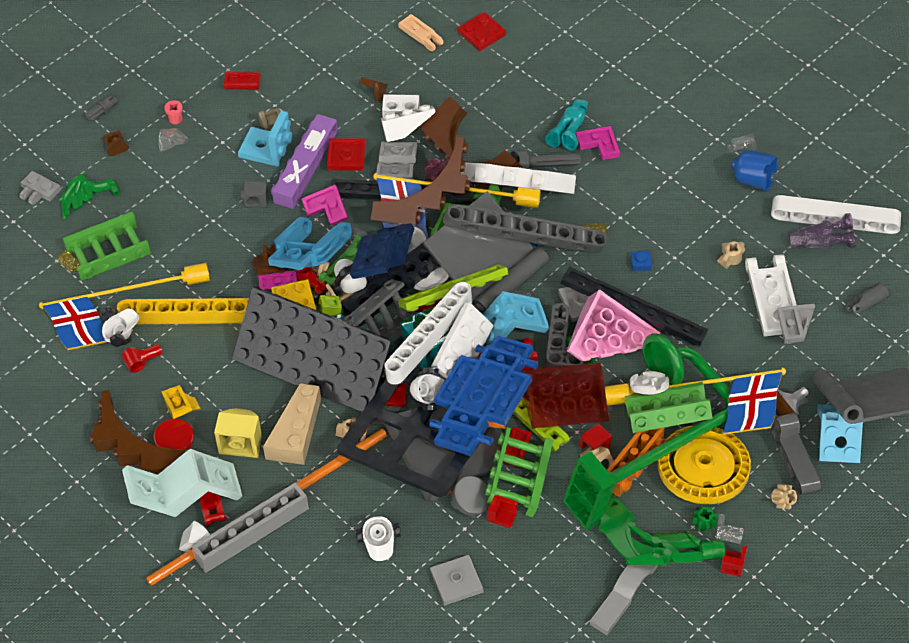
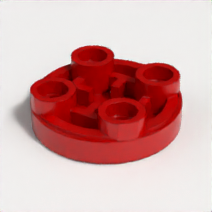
(174, 434)

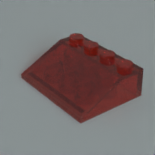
(566, 396)

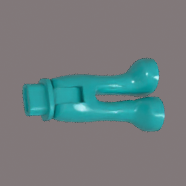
(573, 118)

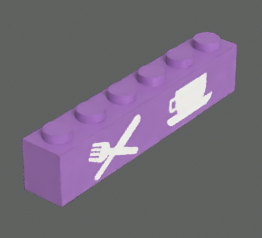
(304, 161)

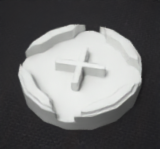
(649, 383)

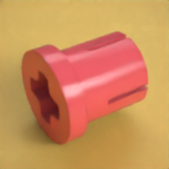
(174, 111)

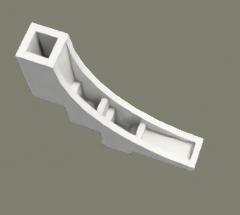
(520, 177)

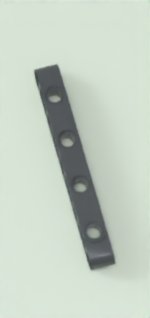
(511, 227)

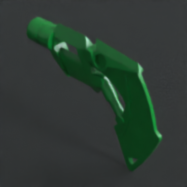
(619, 524)

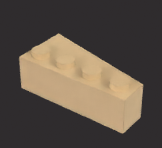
(295, 427)

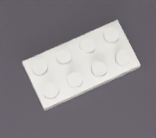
(465, 334)

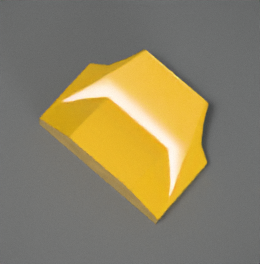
(179, 402)

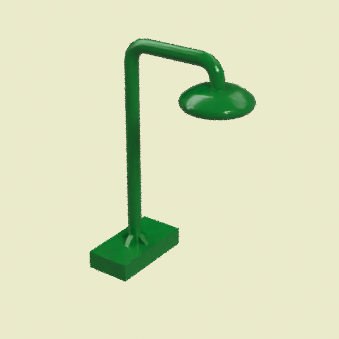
(591, 483)

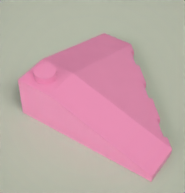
(607, 329)

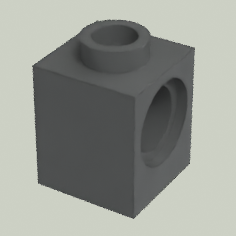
(255, 194)

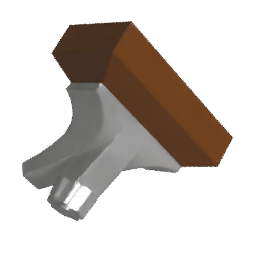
(789, 403)

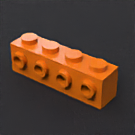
(637, 446)

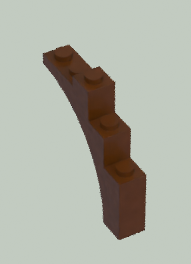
(430, 198)
(128, 448)

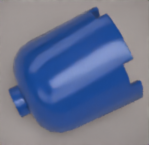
(755, 169)

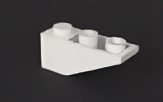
(402, 124)

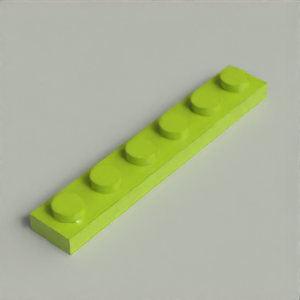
(475, 279)

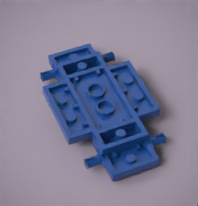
(482, 393)

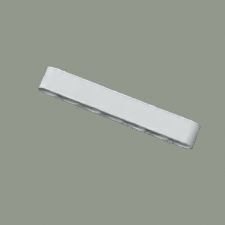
(816, 211)
(427, 333)

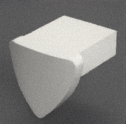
(192, 535)

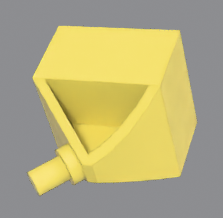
(238, 433)

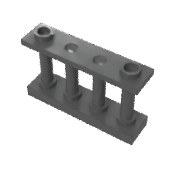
(377, 301)

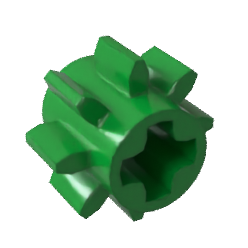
(705, 519)

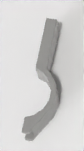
(620, 597)

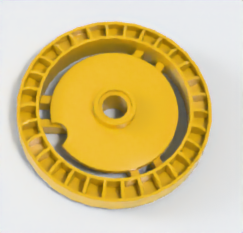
(707, 462)

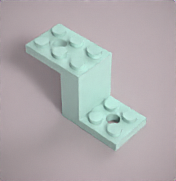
(181, 483)

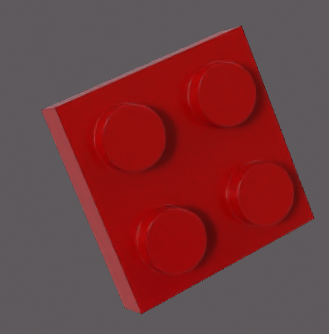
(481, 31)
(346, 154)

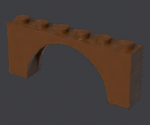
(443, 129)

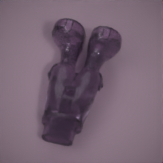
(819, 234)

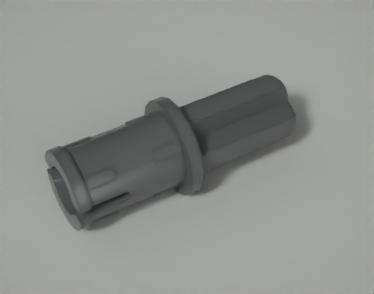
(101, 107)

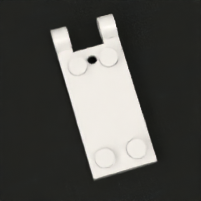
(770, 292)

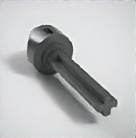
(525, 161)

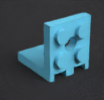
(275, 142)
(514, 311)
(833, 427)

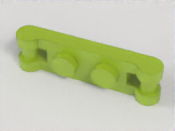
(542, 433)

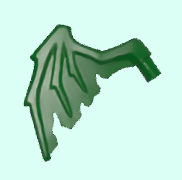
(81, 190)

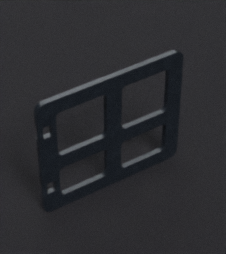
(410, 429)

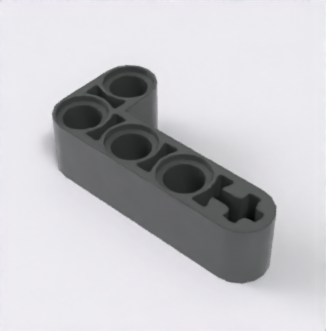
(557, 337)
(795, 457)

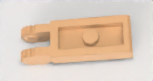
(420, 32)

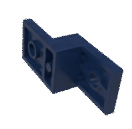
(382, 250)

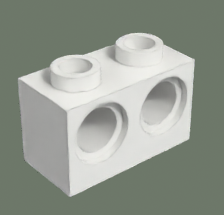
(397, 103)

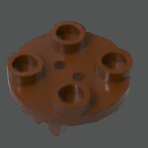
(261, 263)

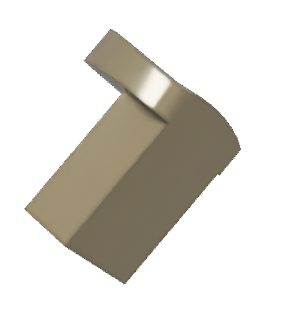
(268, 118)

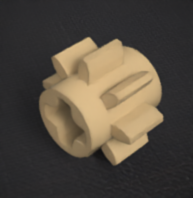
(784, 496)

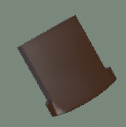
(380, 88)
(115, 143)

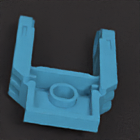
(296, 254)

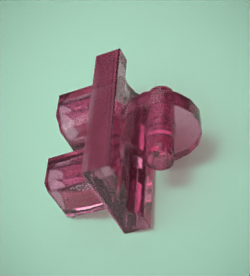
(432, 165)

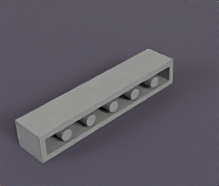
(250, 527)

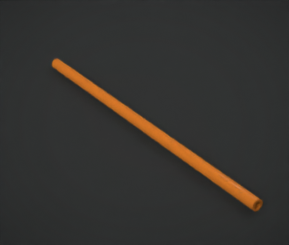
(303, 484)

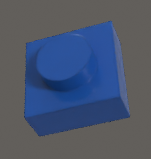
(641, 260)

